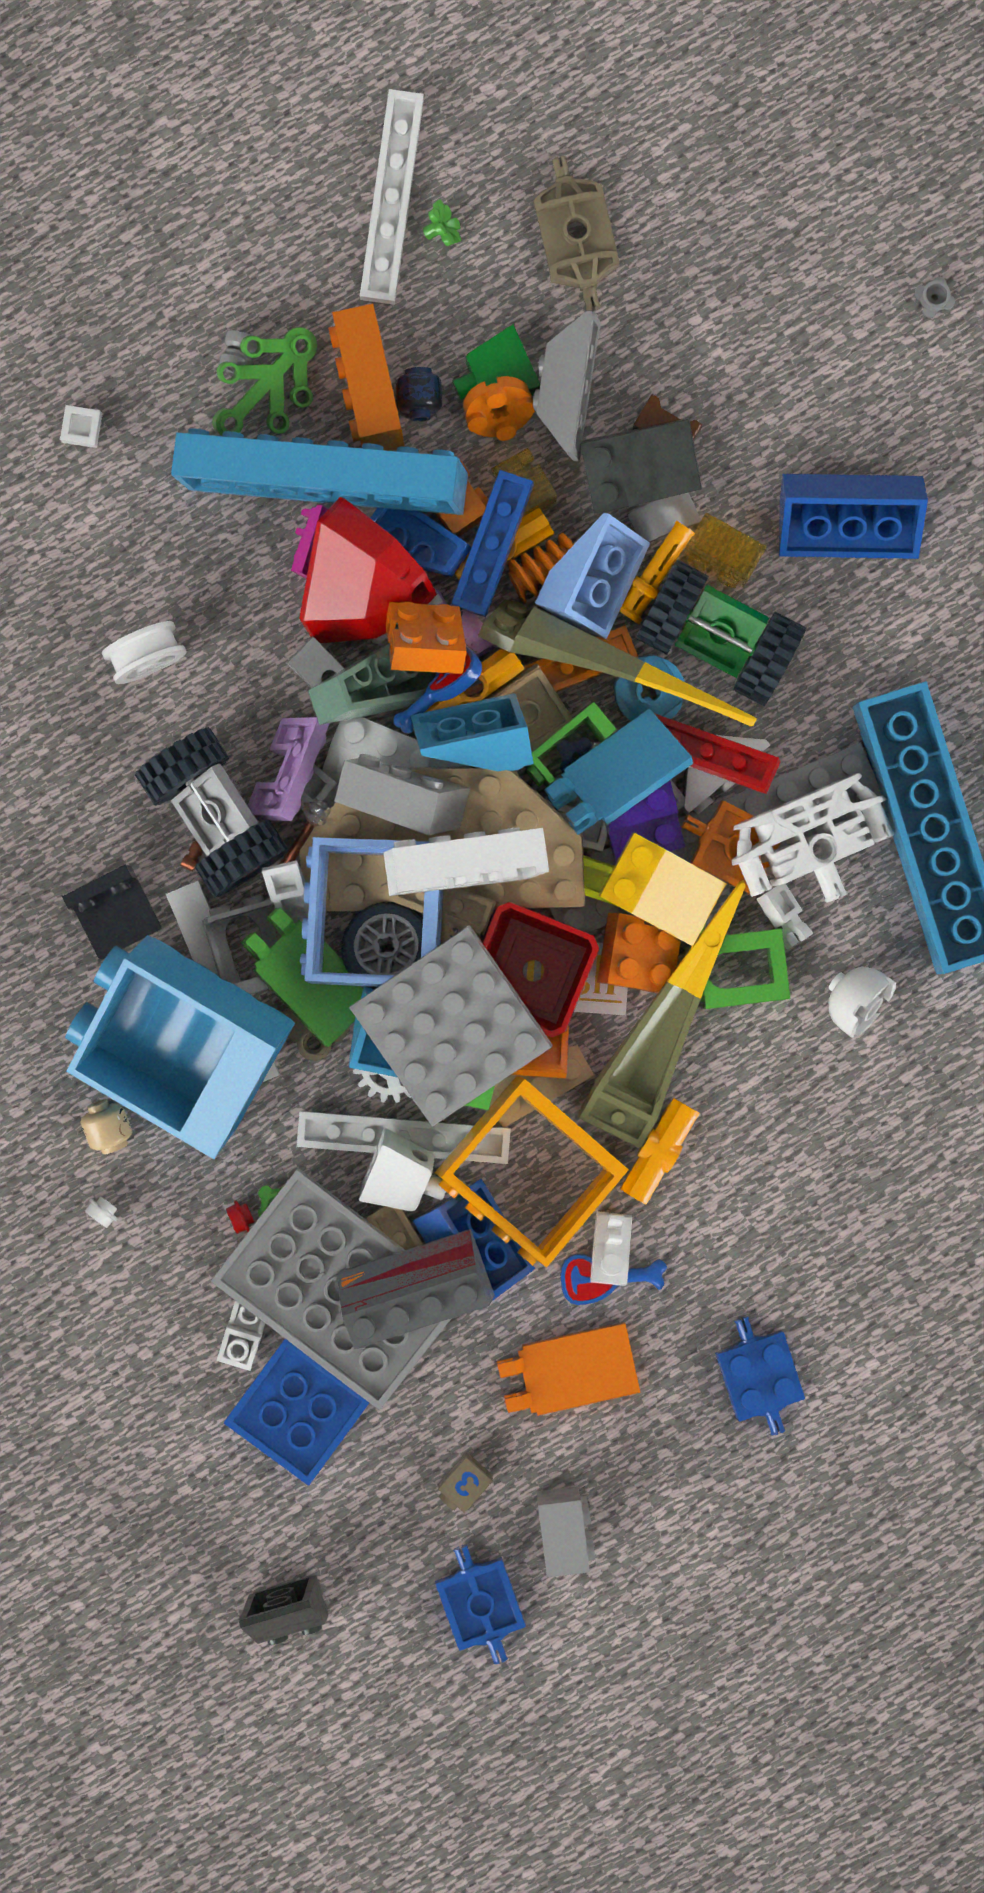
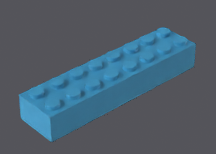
(320, 472)
(927, 822)

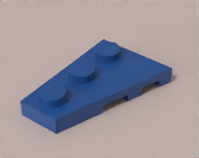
(424, 539)

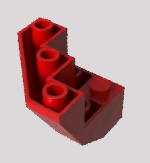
(355, 576)

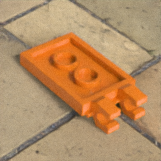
(572, 1370)

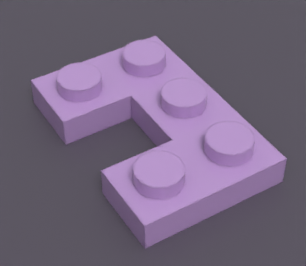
(299, 742)

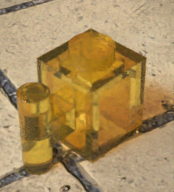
(542, 494)

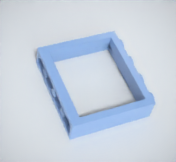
(315, 895)

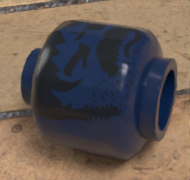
(419, 393)

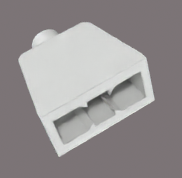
(400, 1174)

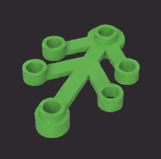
(269, 378)

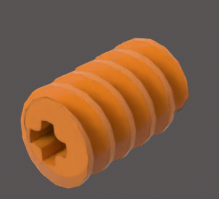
(536, 570)

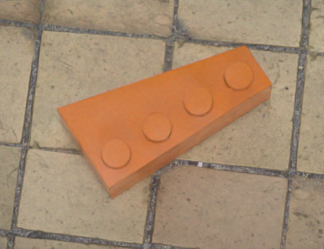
(367, 378)

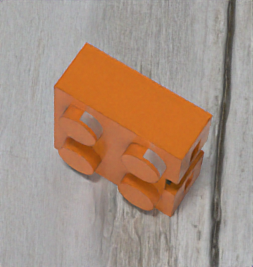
(425, 637)
(636, 954)

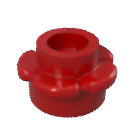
(240, 1217)

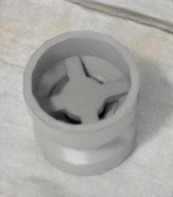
(233, 351)

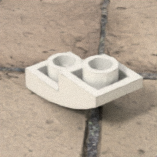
(241, 1338)

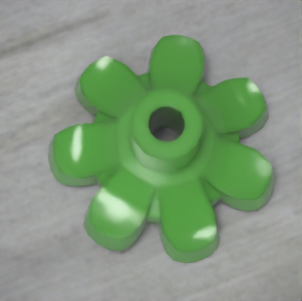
(442, 224)

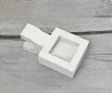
(783, 911)

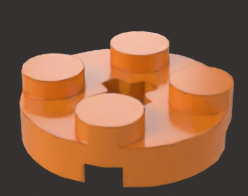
(500, 422)

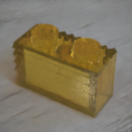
(723, 551)

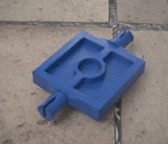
(760, 1375)
(480, 1604)

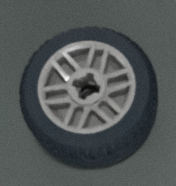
(378, 928)

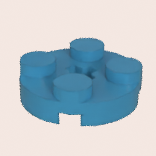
(630, 700)

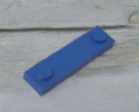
(492, 543)

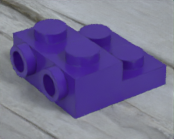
(651, 818)

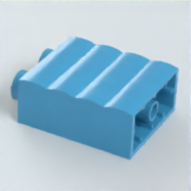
(176, 1043)

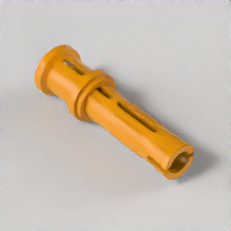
(645, 587)

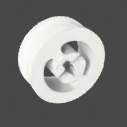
(144, 652)

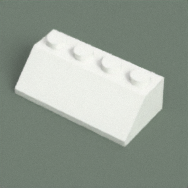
(366, 737)

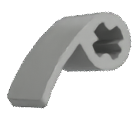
(658, 517)

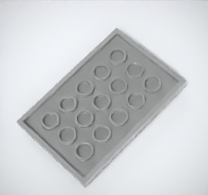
(290, 1282)

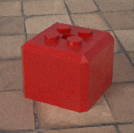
(564, 951)

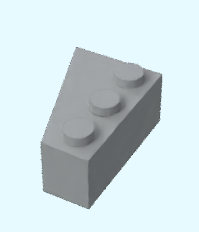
(401, 795)

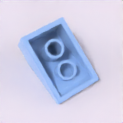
(594, 576)

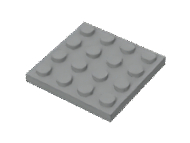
(451, 1026)

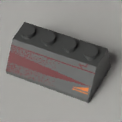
(413, 1289)

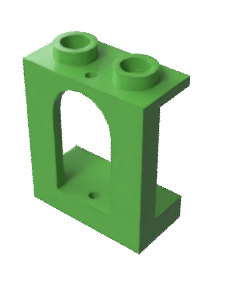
(778, 988)

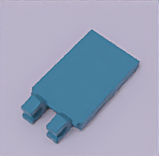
(619, 772)

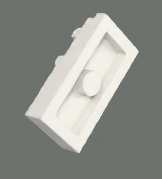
(611, 1248)

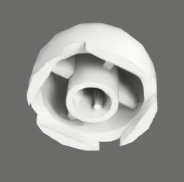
(858, 997)

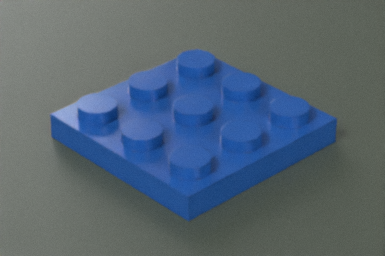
(296, 1412)

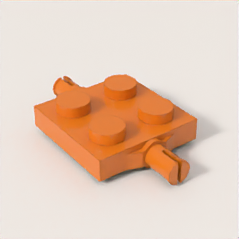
(719, 843)

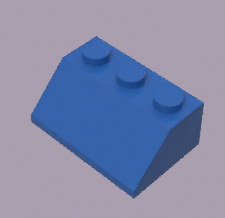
(499, 1258)

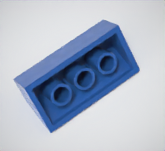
(851, 516)

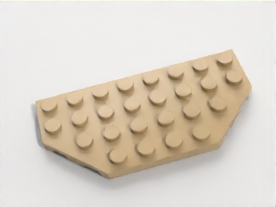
(493, 804)

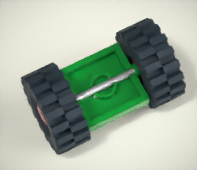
(722, 632)

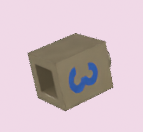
(464, 1483)

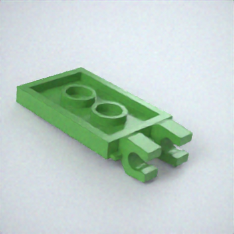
(318, 1006)

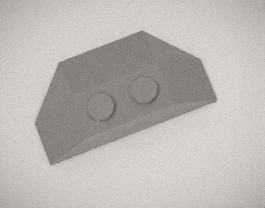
(567, 382)

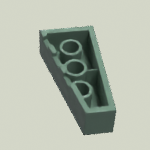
(367, 689)

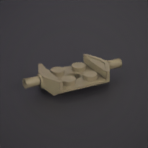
(571, 260)

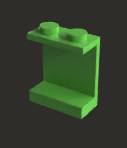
(592, 718)

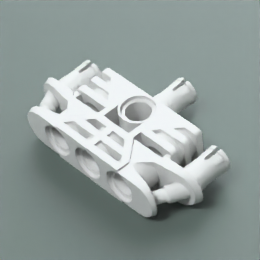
(800, 815)

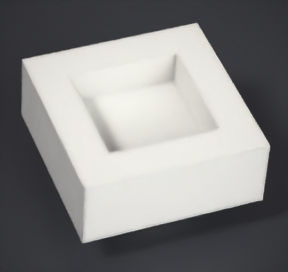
(81, 426)

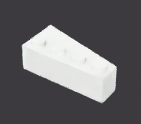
(466, 861)

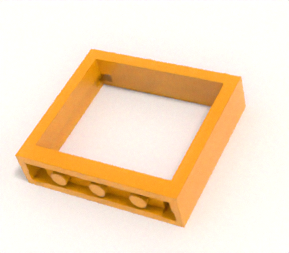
(579, 1212)

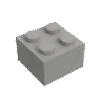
(563, 1533)

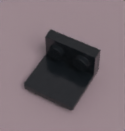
(113, 910)

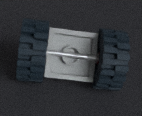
(213, 810)

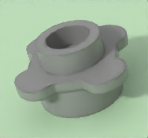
(941, 290)

